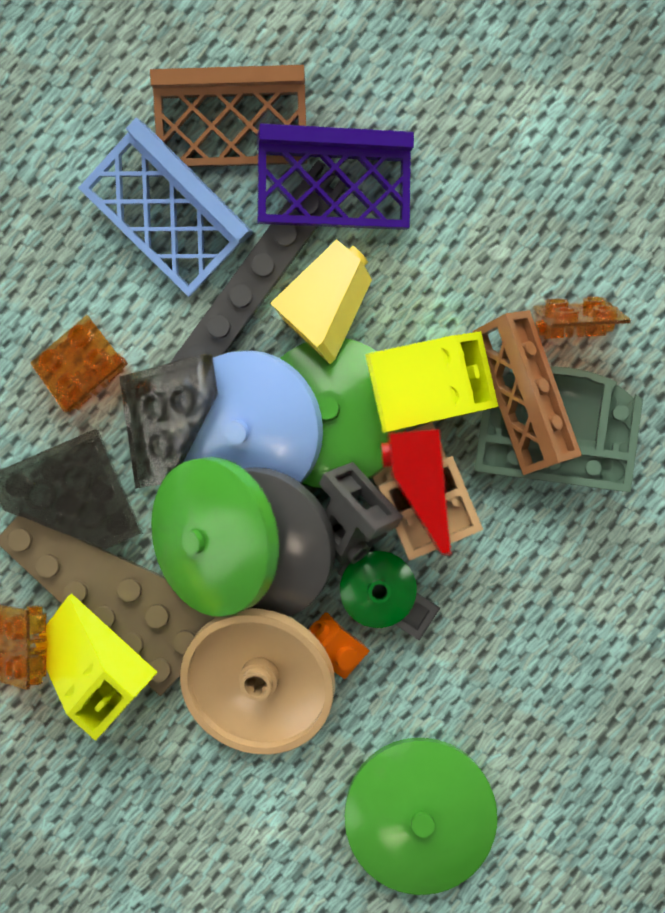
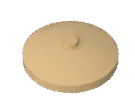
(258, 681)

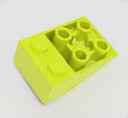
(431, 381)
(91, 667)

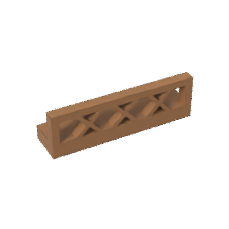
(532, 388)

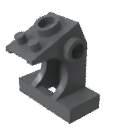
(352, 525)

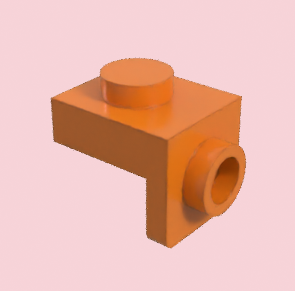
(342, 647)

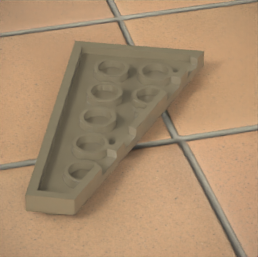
(119, 592)

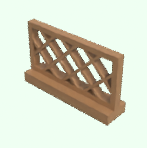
(222, 83)

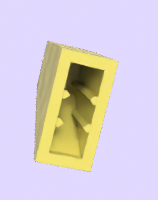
(326, 299)

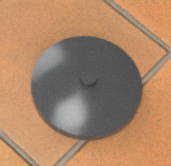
(304, 543)

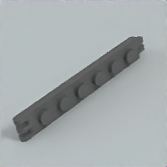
(257, 275)

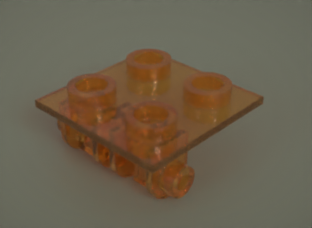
(591, 318)
(78, 365)
(15, 651)

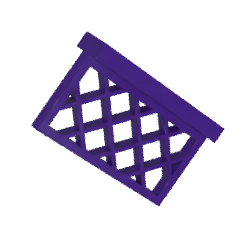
(328, 144)

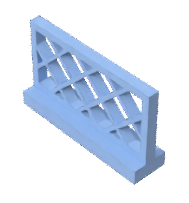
(179, 178)

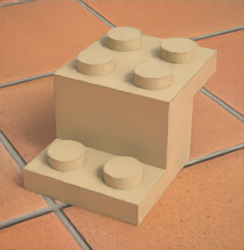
(460, 510)

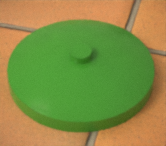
(347, 408)
(215, 536)
(420, 816)

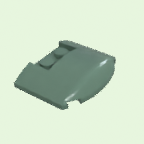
(602, 420)

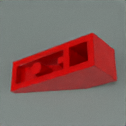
(419, 474)

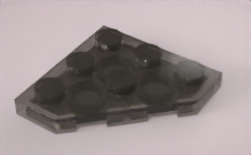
(165, 414)
(72, 492)

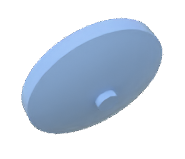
(261, 416)

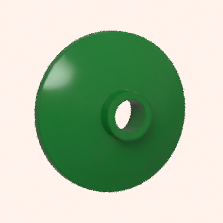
(376, 569)

